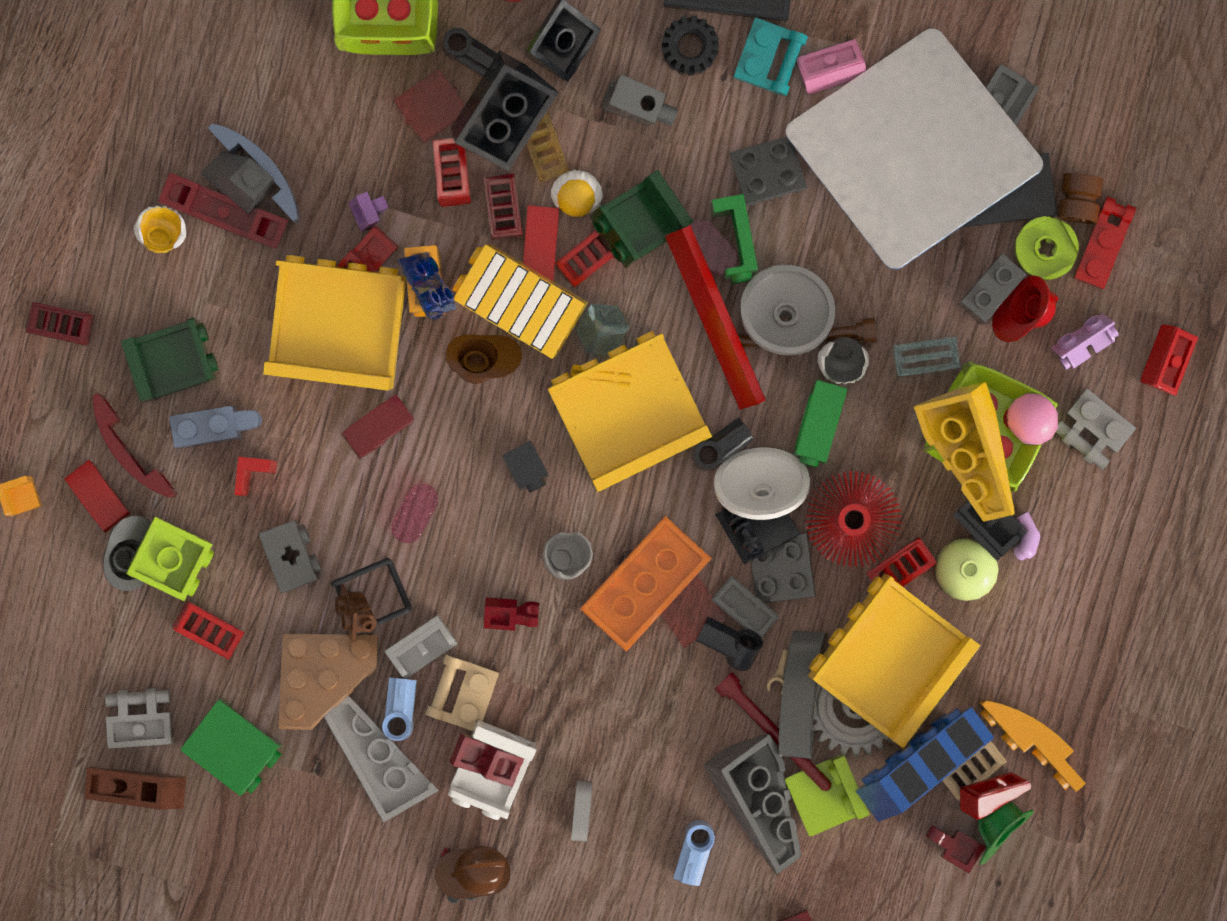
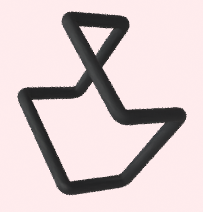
(387, 561)

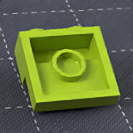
(170, 559)

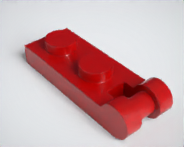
(1104, 244)

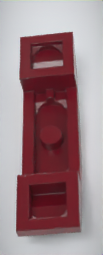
(222, 211)
(106, 418)

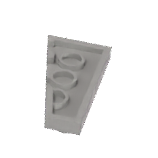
(381, 767)

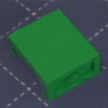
(736, 207)
(232, 748)

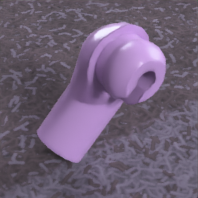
(1029, 541)

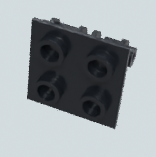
(755, 537)

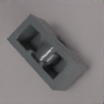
(991, 289)
(276, 547)

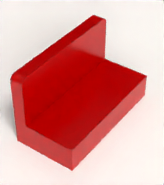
(248, 465)

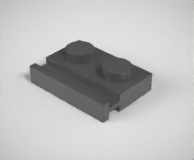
(1011, 92)

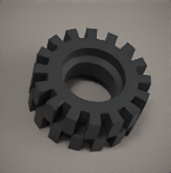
(690, 26)

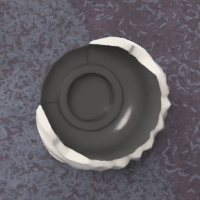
(843, 360)

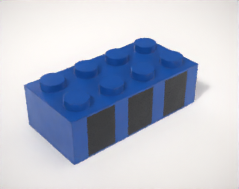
(923, 763)

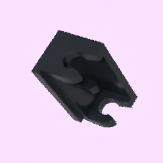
(994, 535)

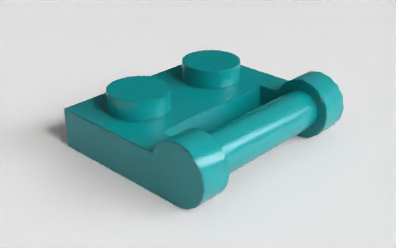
(760, 52)

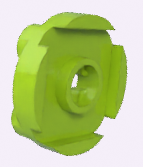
(1052, 231)

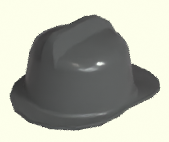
(120, 551)

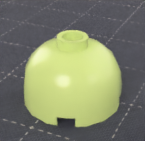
(965, 569)

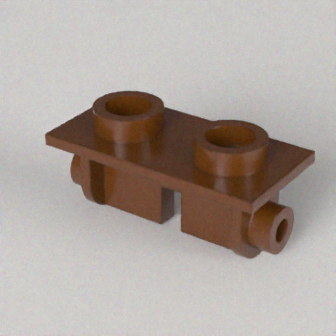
(354, 612)

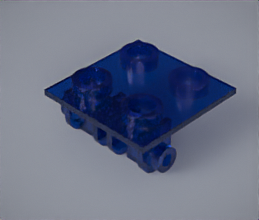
(427, 284)

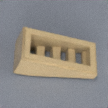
(989, 770)

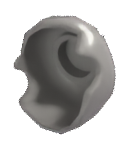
(567, 555)

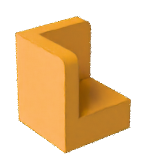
(19, 496)

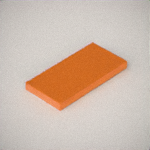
(645, 583)

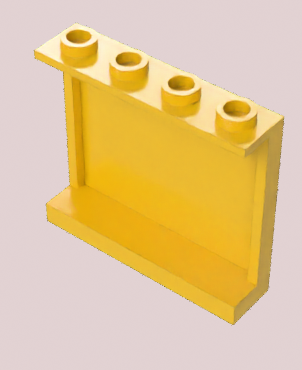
(336, 323)
(892, 660)

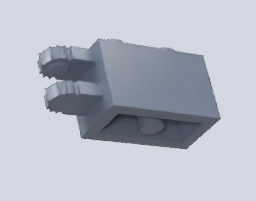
(212, 426)

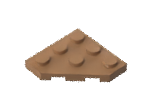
(320, 674)

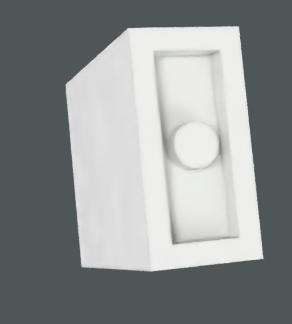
(492, 797)

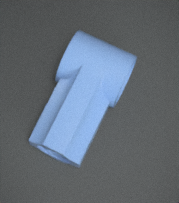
(400, 704)
(694, 855)

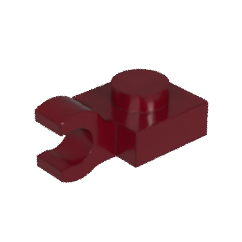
(505, 614)
(959, 848)

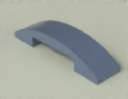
(234, 141)

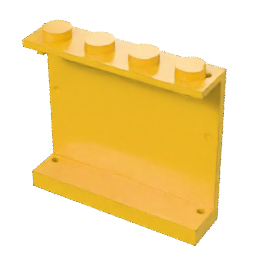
(631, 426)

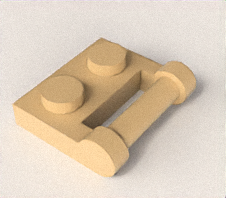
(472, 697)

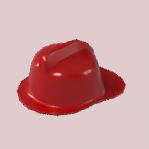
(1025, 308)

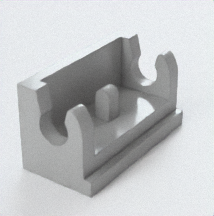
(421, 647)

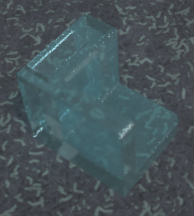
(602, 328)

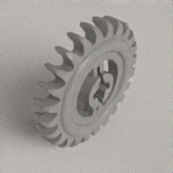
(842, 734)

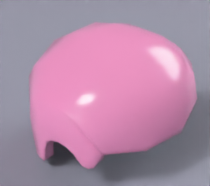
(1032, 419)

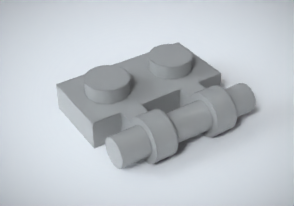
(1101, 422)
(138, 729)

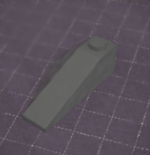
(755, 790)

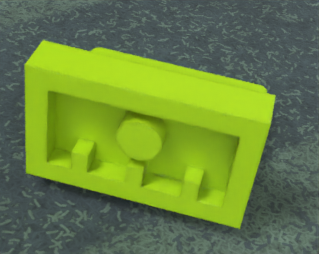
(827, 809)

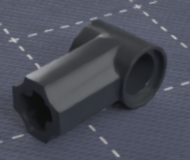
(475, 54)
(724, 444)
(738, 646)

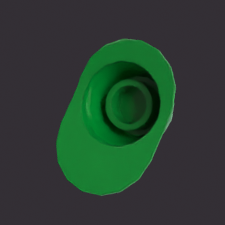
(999, 825)

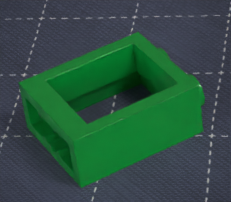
(819, 423)

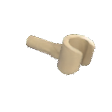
(780, 671)

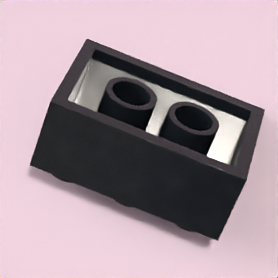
(503, 111)

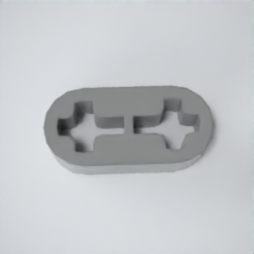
(581, 811)

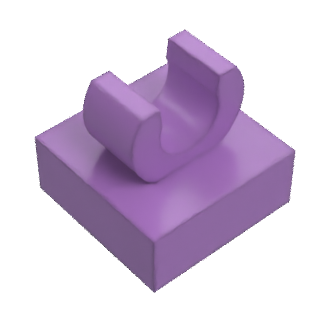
(367, 211)

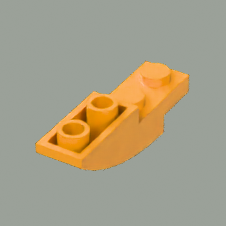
(1024, 731)

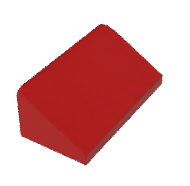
(1168, 359)

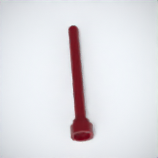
(732, 690)

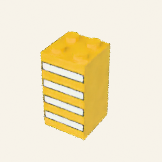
(519, 300)

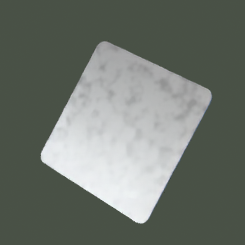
(914, 148)

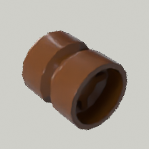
(1080, 198)

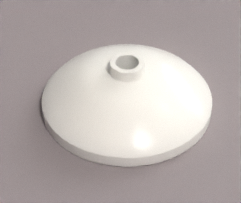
(762, 483)

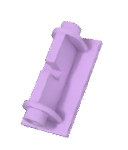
(1097, 332)

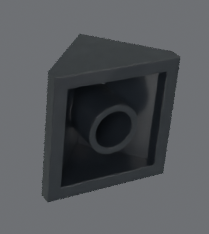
(562, 40)

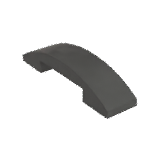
(799, 696)

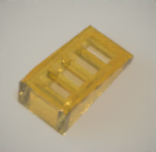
(555, 171)

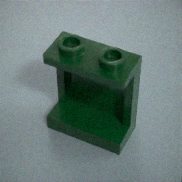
(640, 219)
(170, 360)

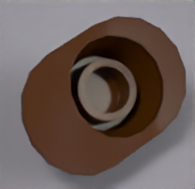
(483, 357)
(472, 873)

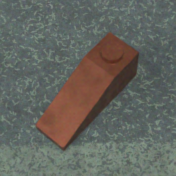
(135, 788)

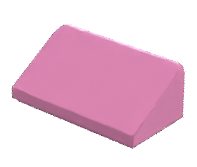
(831, 66)

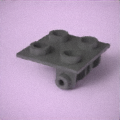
(768, 171)
(784, 572)

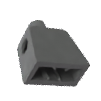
(624, 100)

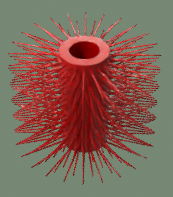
(851, 536)

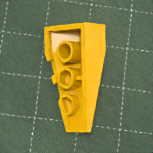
(969, 440)

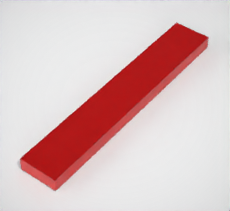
(715, 318)

